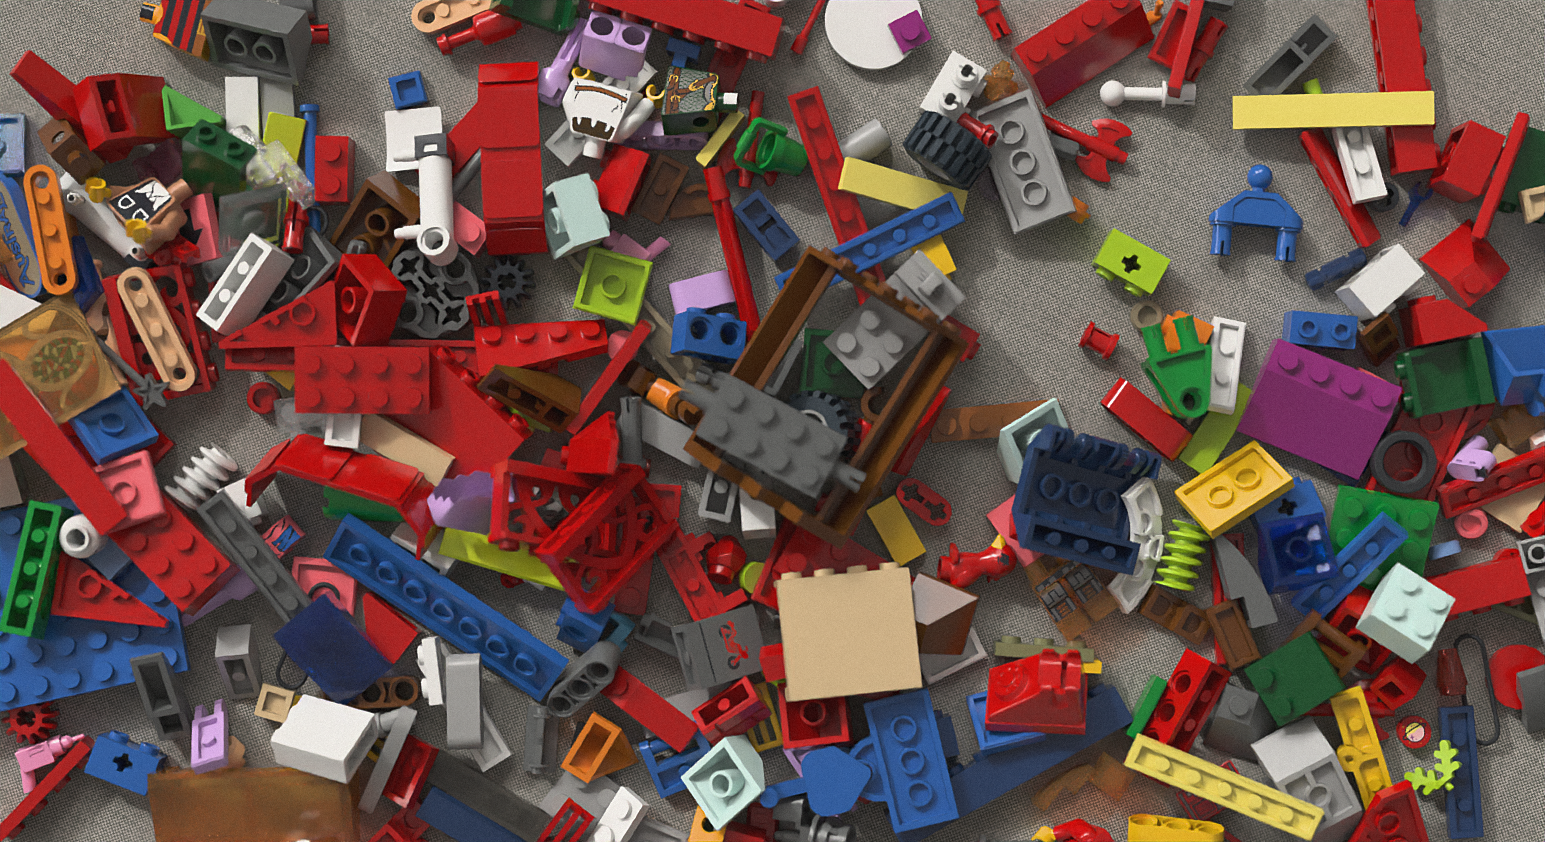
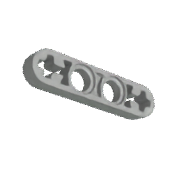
(387, 759)

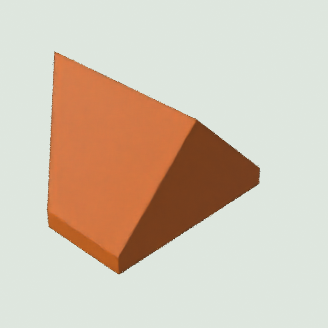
(599, 750)

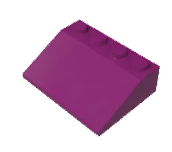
(1318, 408)

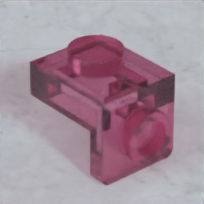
(162, 163)

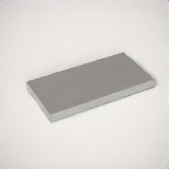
(1025, 163)

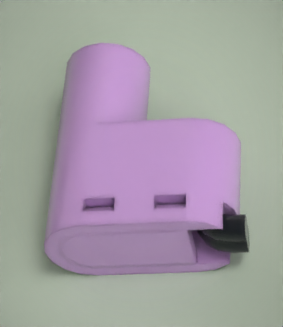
(1472, 461)

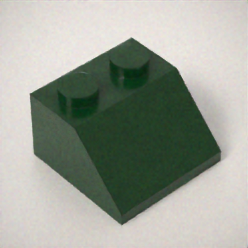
(1294, 678)

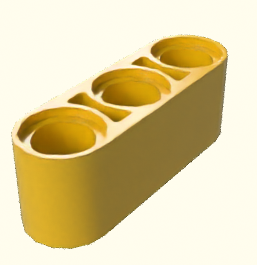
(1172, 829)

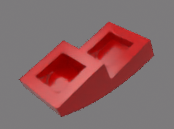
(402, 826)

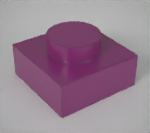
(909, 32)

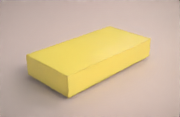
(719, 138)

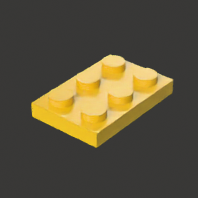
(1234, 489)

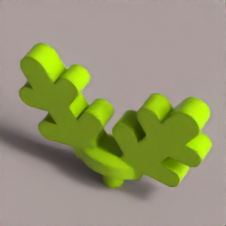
(1447, 767)

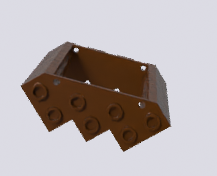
(894, 424)

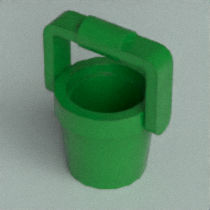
(774, 152)

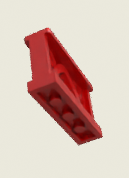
(133, 350)
(523, 479)
(635, 544)

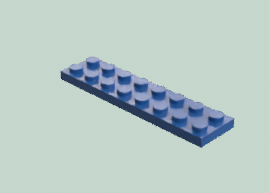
(444, 607)

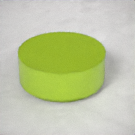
(749, 575)

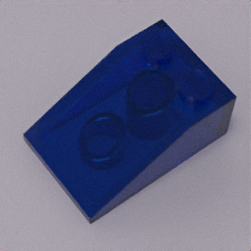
(333, 649)

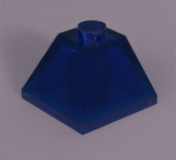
(1295, 553)

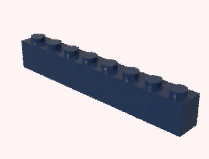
(1000, 772)

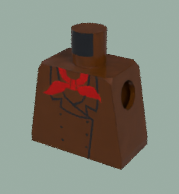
(71, 151)

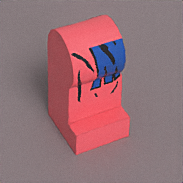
(283, 536)

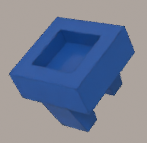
(683, 52)

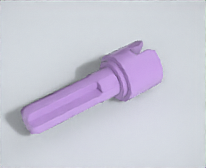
(554, 79)
(237, 588)

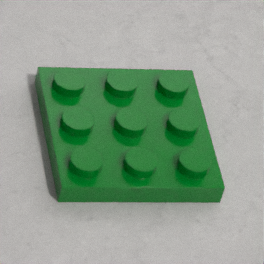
(1358, 507)

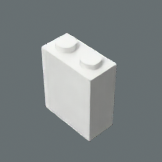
(324, 738)

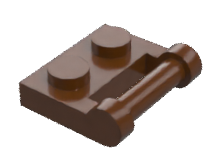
(1341, 664)

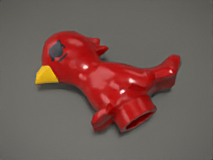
(967, 567)

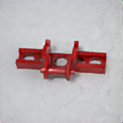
(175, 251)

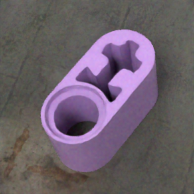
(702, 292)

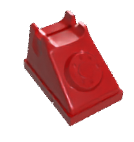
(1038, 694)

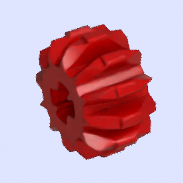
(33, 730)

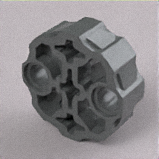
(425, 320)

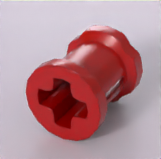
(1098, 341)

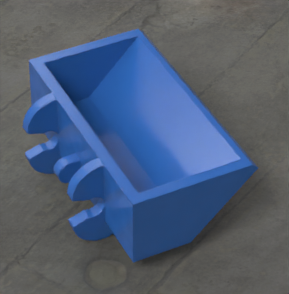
(1517, 366)

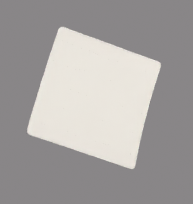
(403, 126)

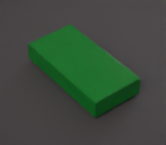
(1145, 705)

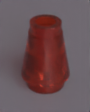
(1450, 673)

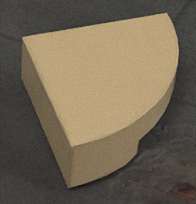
(1532, 203)

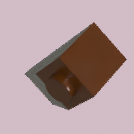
(535, 394)

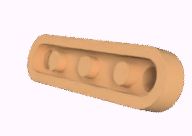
(446, 12)
(156, 328)

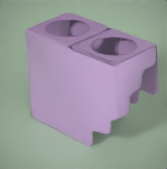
(612, 47)
(464, 502)

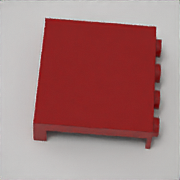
(464, 419)

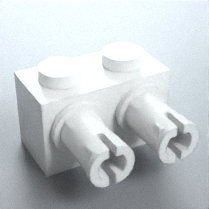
(955, 87)

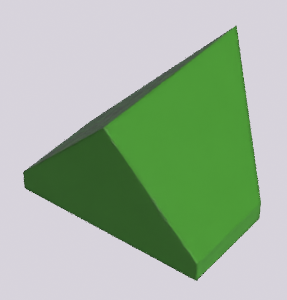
(183, 113)

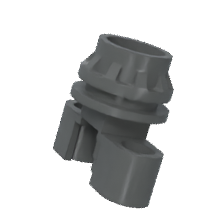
(795, 825)

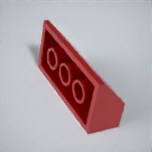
(1081, 46)

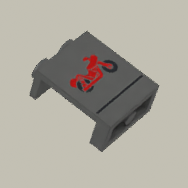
(719, 647)

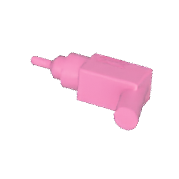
(627, 246)
(40, 755)

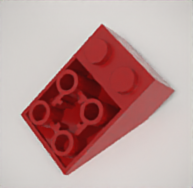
(121, 110)

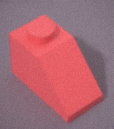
(469, 230)

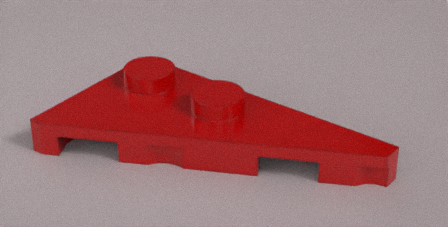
(90, 595)

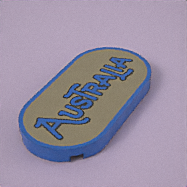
(19, 238)

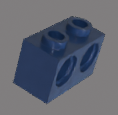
(766, 226)

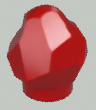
(725, 560)

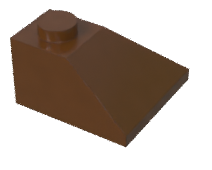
(942, 615)

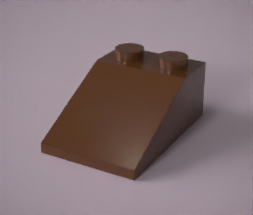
(375, 214)

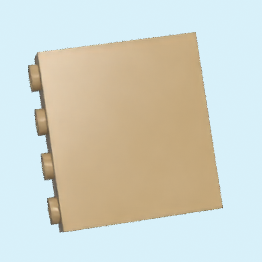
(848, 632)

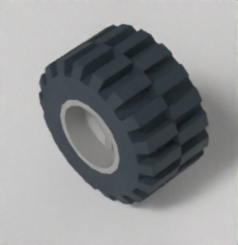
(947, 150)
(831, 412)

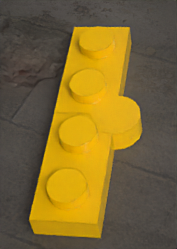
(1361, 747)

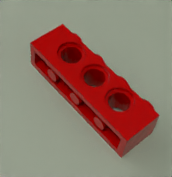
(1185, 703)

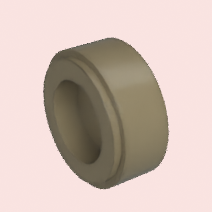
(1145, 314)

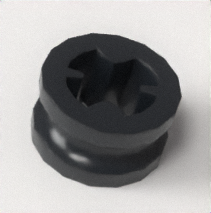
(1392, 200)

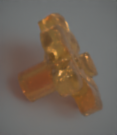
(1000, 81)

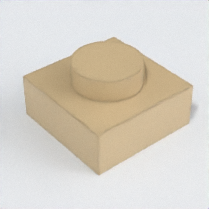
(274, 702)

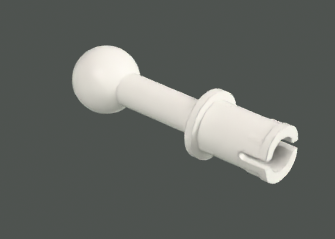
(1114, 93)

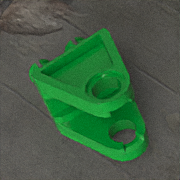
(1179, 372)

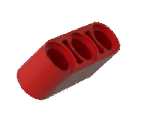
(1146, 419)

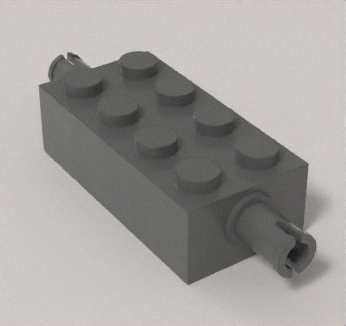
(771, 435)

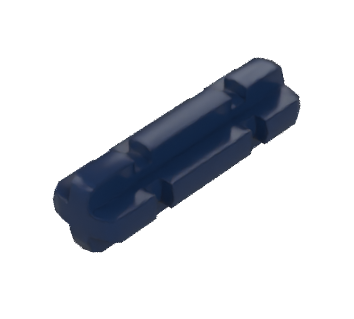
(1336, 269)

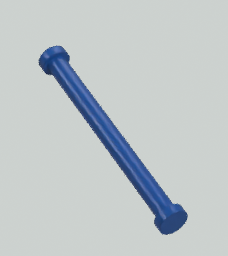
(310, 114)

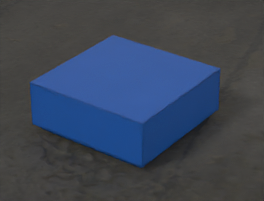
(408, 90)

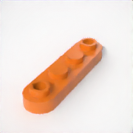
(50, 230)

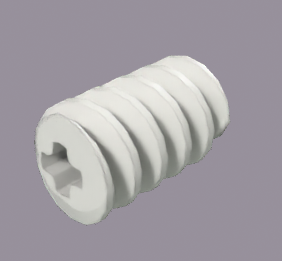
(202, 478)

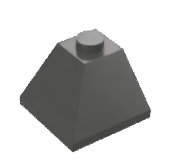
(1238, 721)

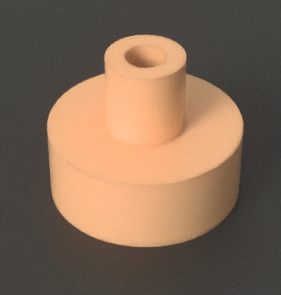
(235, 753)

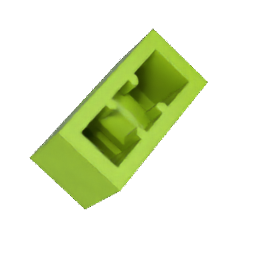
(1121, 247)

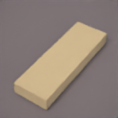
(405, 446)

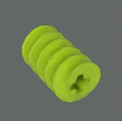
(1182, 556)

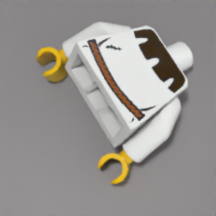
(605, 111)

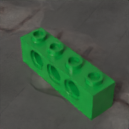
(35, 571)

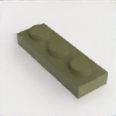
(1013, 647)

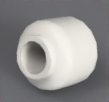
(80, 538)

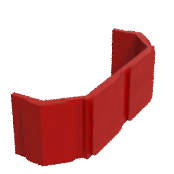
(511, 159)
(354, 473)

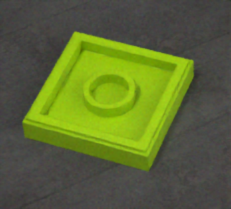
(613, 285)

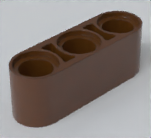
(389, 693)

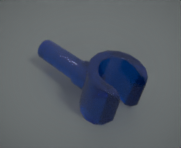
(1415, 200)

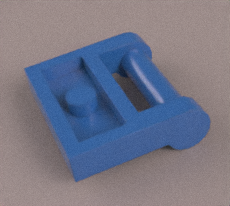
(669, 771)

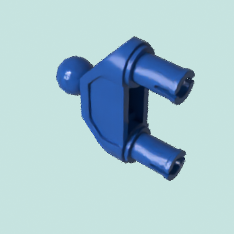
(1259, 210)

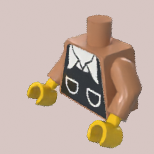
(144, 210)

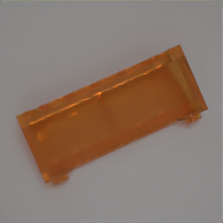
(252, 805)

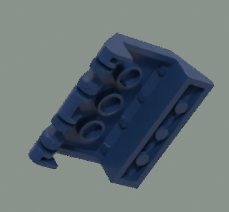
(1073, 501)

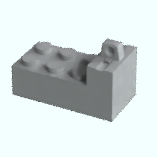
(879, 335)

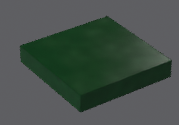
(823, 370)

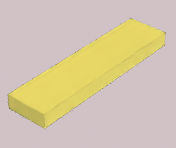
(893, 186)

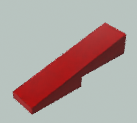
(55, 95)

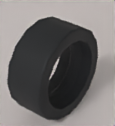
(1424, 476)

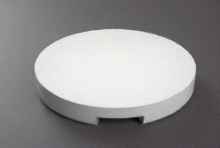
(861, 31)

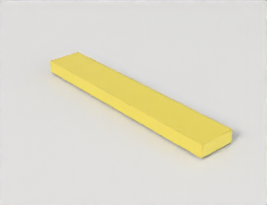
(1333, 110)
(1224, 787)

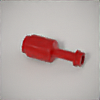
(486, 27)

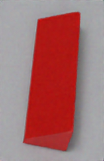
(1332, 176)

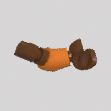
(659, 392)

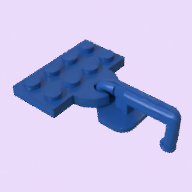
(904, 762)

